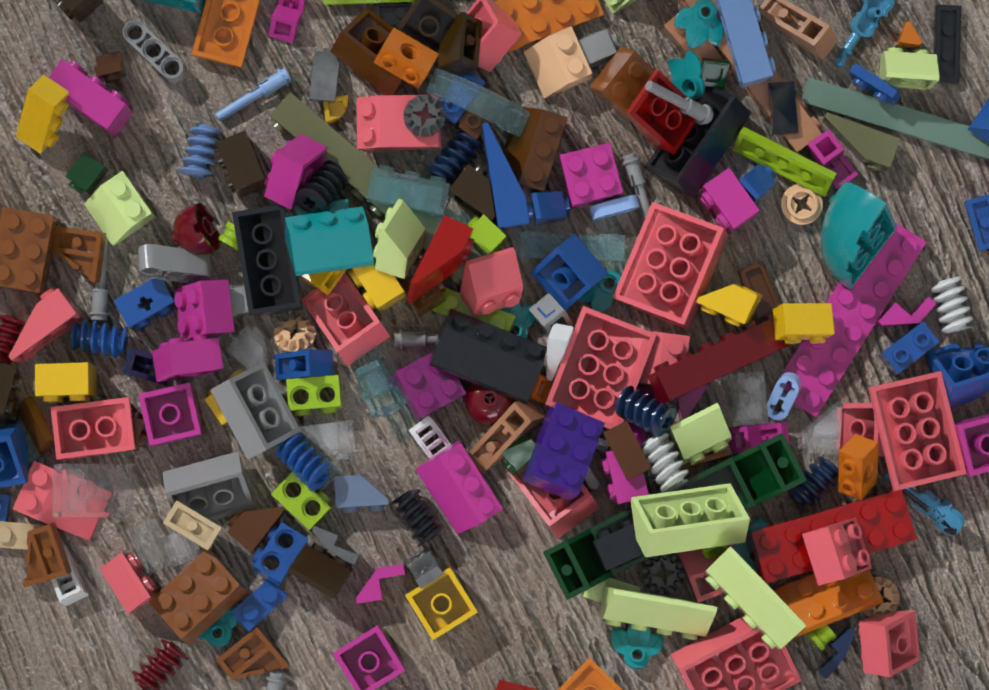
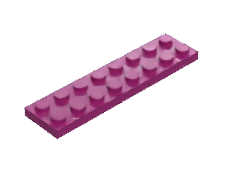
(853, 318)

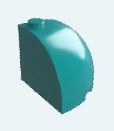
(854, 232)

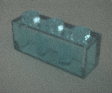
(419, 194)

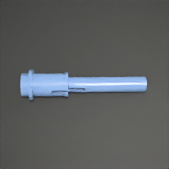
(265, 88)

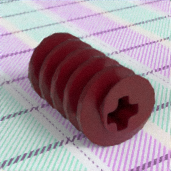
(8, 330)
(159, 665)

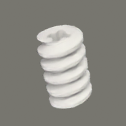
(952, 305)
(664, 463)

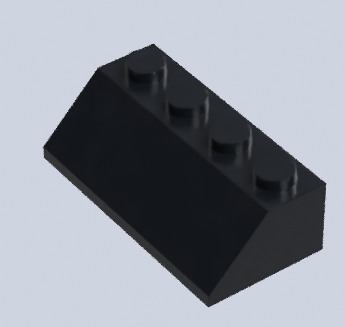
(703, 145)
(266, 261)
(488, 356)

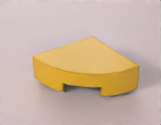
(335, 111)

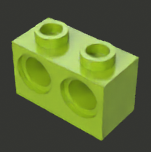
(486, 235)
(314, 387)
(297, 505)

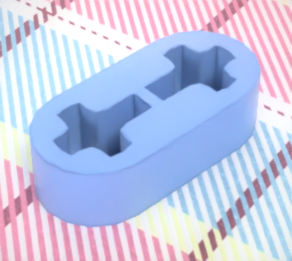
(614, 207)
(788, 398)

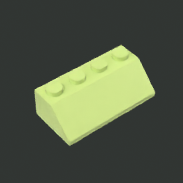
(689, 520)
(754, 598)
(656, 611)

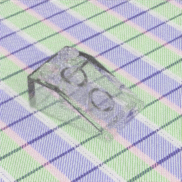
(92, 491)

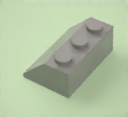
(255, 410)
(211, 486)

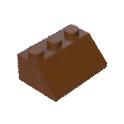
(359, 46)
(535, 150)

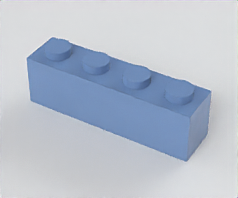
(746, 41)

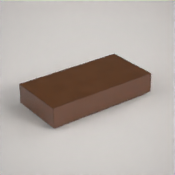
(757, 279)
(36, 425)
(626, 450)

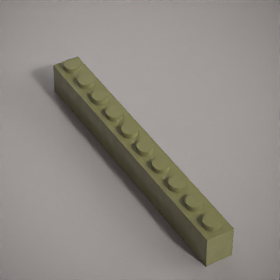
(297, 119)

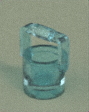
(374, 381)

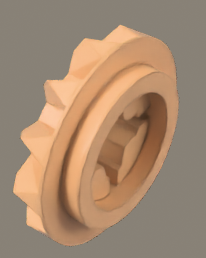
(803, 217)
(300, 341)
(890, 592)

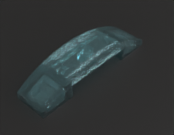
(478, 100)
(603, 246)

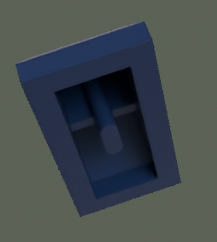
(141, 365)

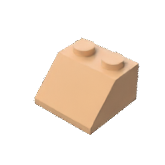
(558, 63)

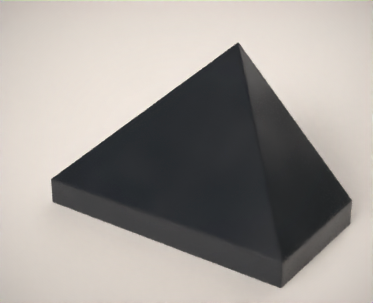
(783, 108)

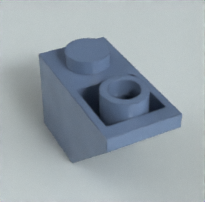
(356, 492)

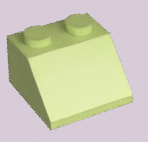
(908, 69)
(119, 208)
(700, 435)

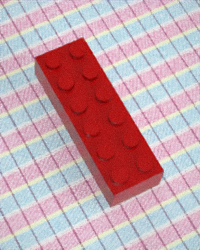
(781, 550)

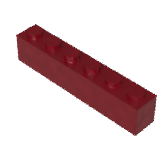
(715, 360)

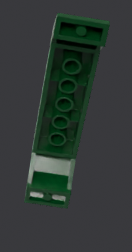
(754, 475)

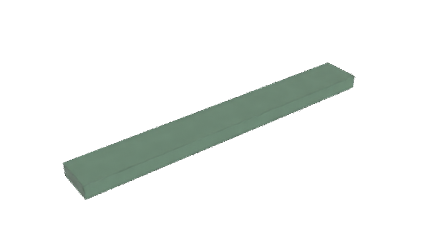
(894, 118)

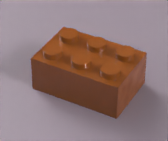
(25, 250)
(198, 596)

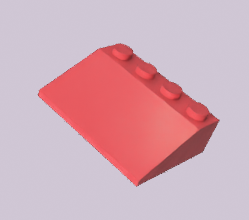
(671, 265)
(599, 364)
(917, 431)
(735, 661)

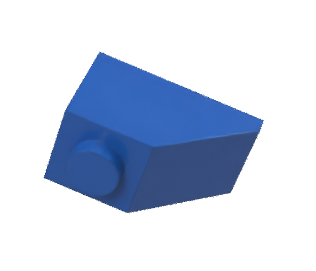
(758, 182)
(549, 207)
(304, 364)

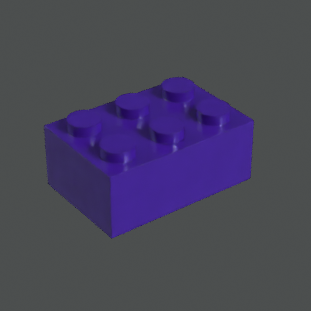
(563, 451)

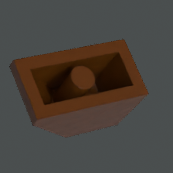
(254, 526)

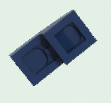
(840, 647)

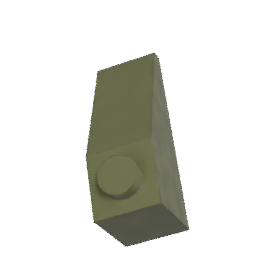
(866, 143)

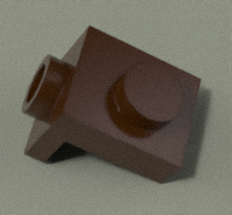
(110, 67)
(139, 430)

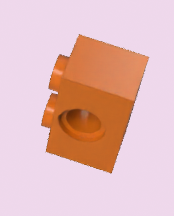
(406, 58)
(858, 467)

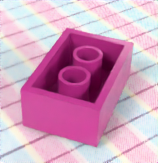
(92, 97)

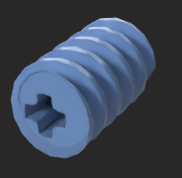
(200, 151)

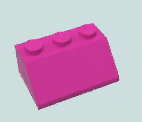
(458, 488)

